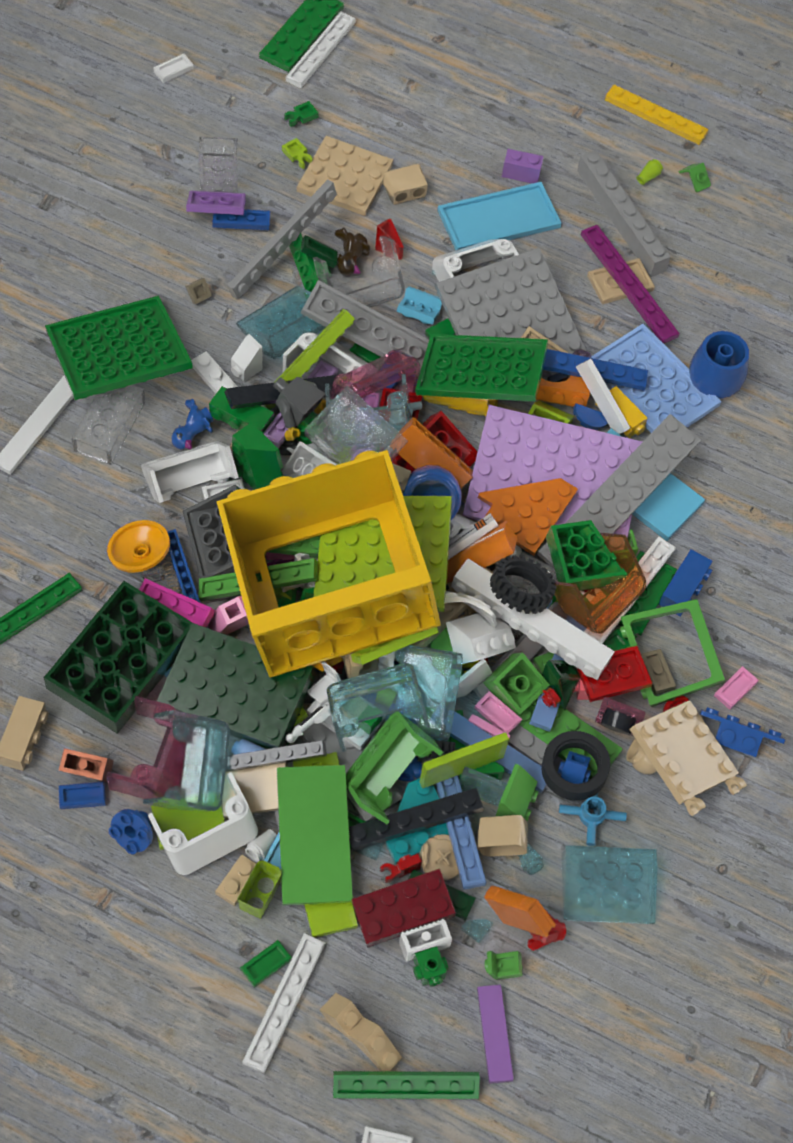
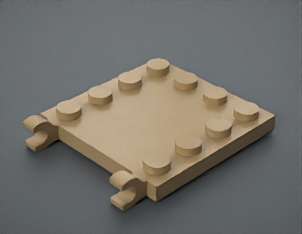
(686, 755)

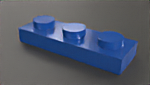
(250, 220)

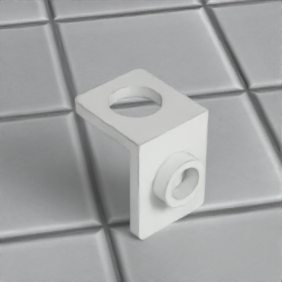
(318, 690)

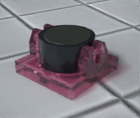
(618, 716)

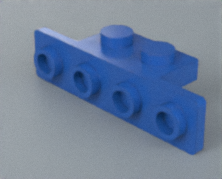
(738, 735)

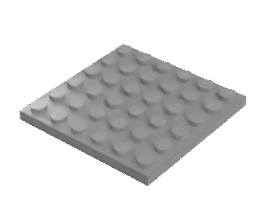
(509, 299)

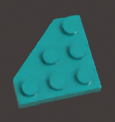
(413, 842)

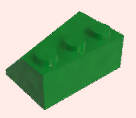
(255, 457)

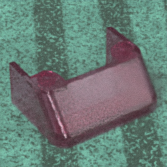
(379, 374)
(167, 771)

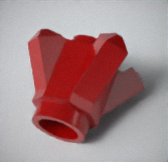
(555, 934)

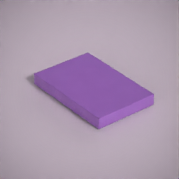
(216, 202)

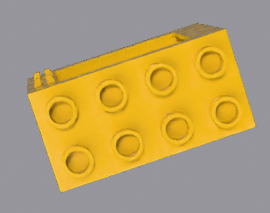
(340, 619)

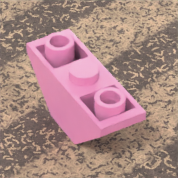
(229, 617)

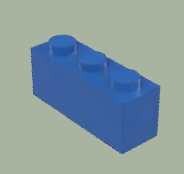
(687, 580)

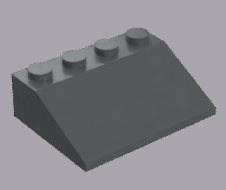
(208, 536)

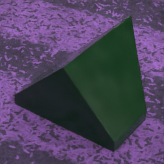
(561, 679)

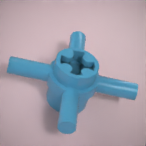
(594, 819)

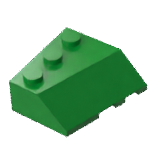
(582, 556)

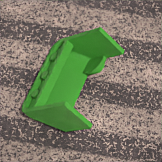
(385, 761)

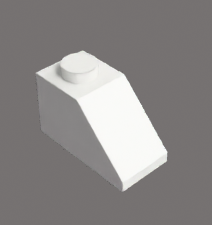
(247, 359)

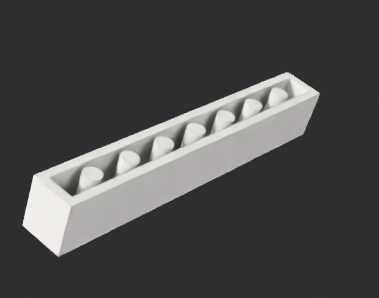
(544, 627)

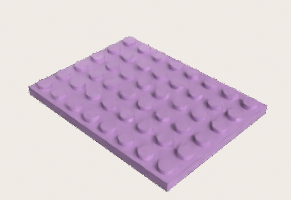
(535, 449)

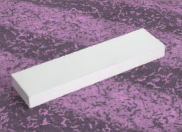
(602, 396)

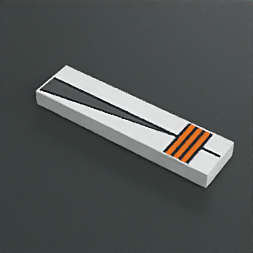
(471, 535)

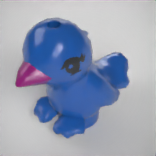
(196, 422)

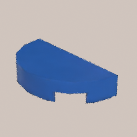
(589, 417)

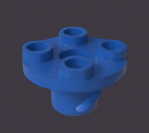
(131, 830)

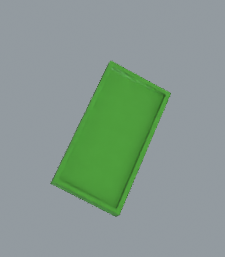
(314, 835)

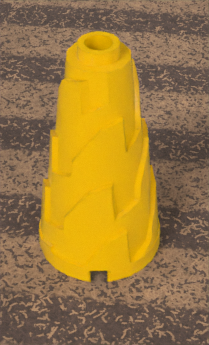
(471, 405)

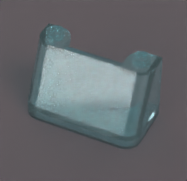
(438, 681)

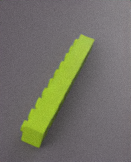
(317, 348)

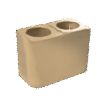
(405, 184)
(502, 835)

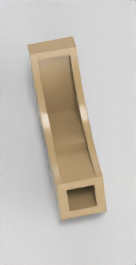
(364, 1033)

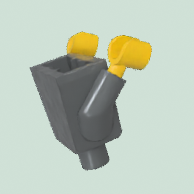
(297, 403)

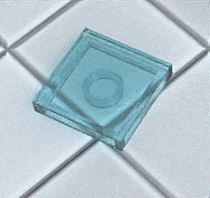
(489, 788)

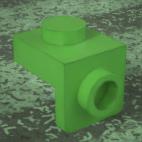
(504, 965)

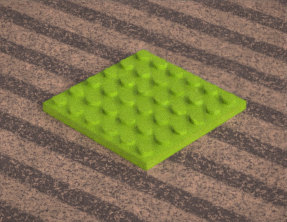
(361, 553)

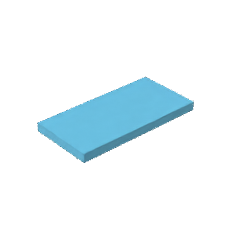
(499, 216)
(668, 505)

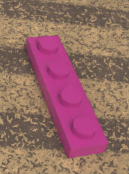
(184, 606)

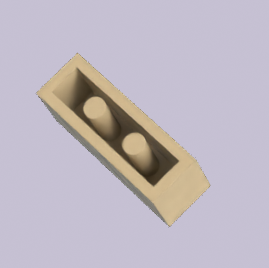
(22, 733)

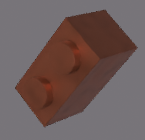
(85, 764)

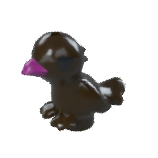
(353, 247)

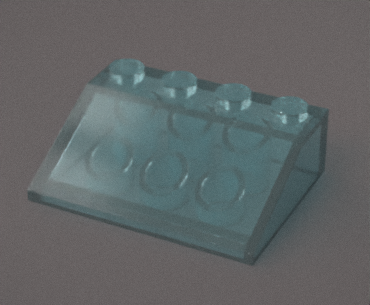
(280, 322)
(609, 884)

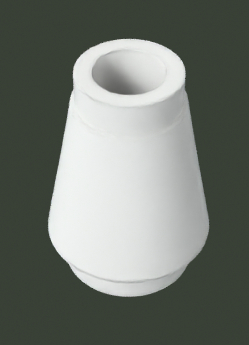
(259, 847)

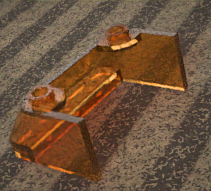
(603, 605)

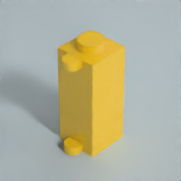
(632, 414)

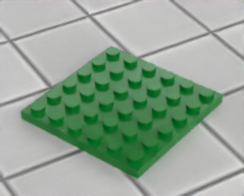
(118, 347)

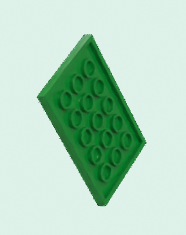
(482, 367)

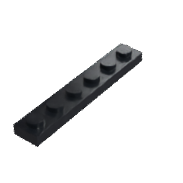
(415, 819)

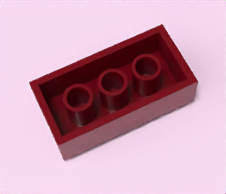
(403, 907)

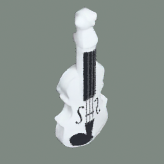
(316, 717)

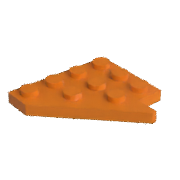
(530, 509)

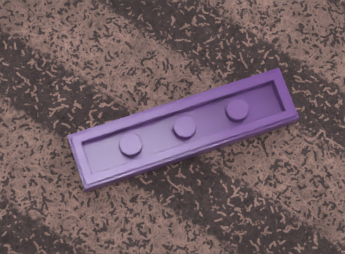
(495, 1034)

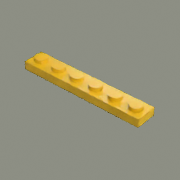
(656, 114)

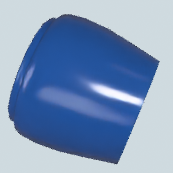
(720, 364)
(434, 481)

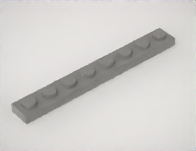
(282, 239)

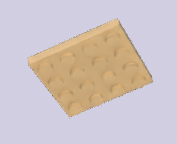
(353, 171)

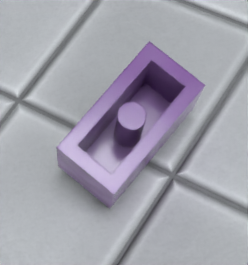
(522, 166)

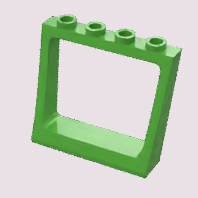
(694, 608)

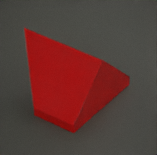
(388, 230)

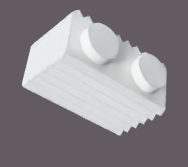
(424, 938)

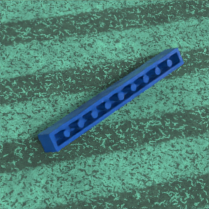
(181, 567)

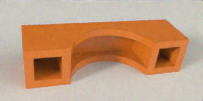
(564, 393)

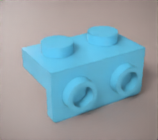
(420, 305)

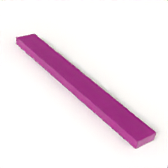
(630, 284)

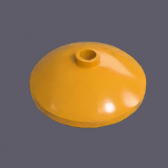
(138, 546)

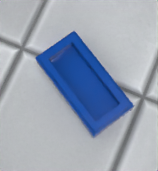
(82, 795)

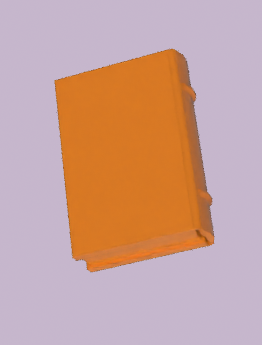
(519, 911)

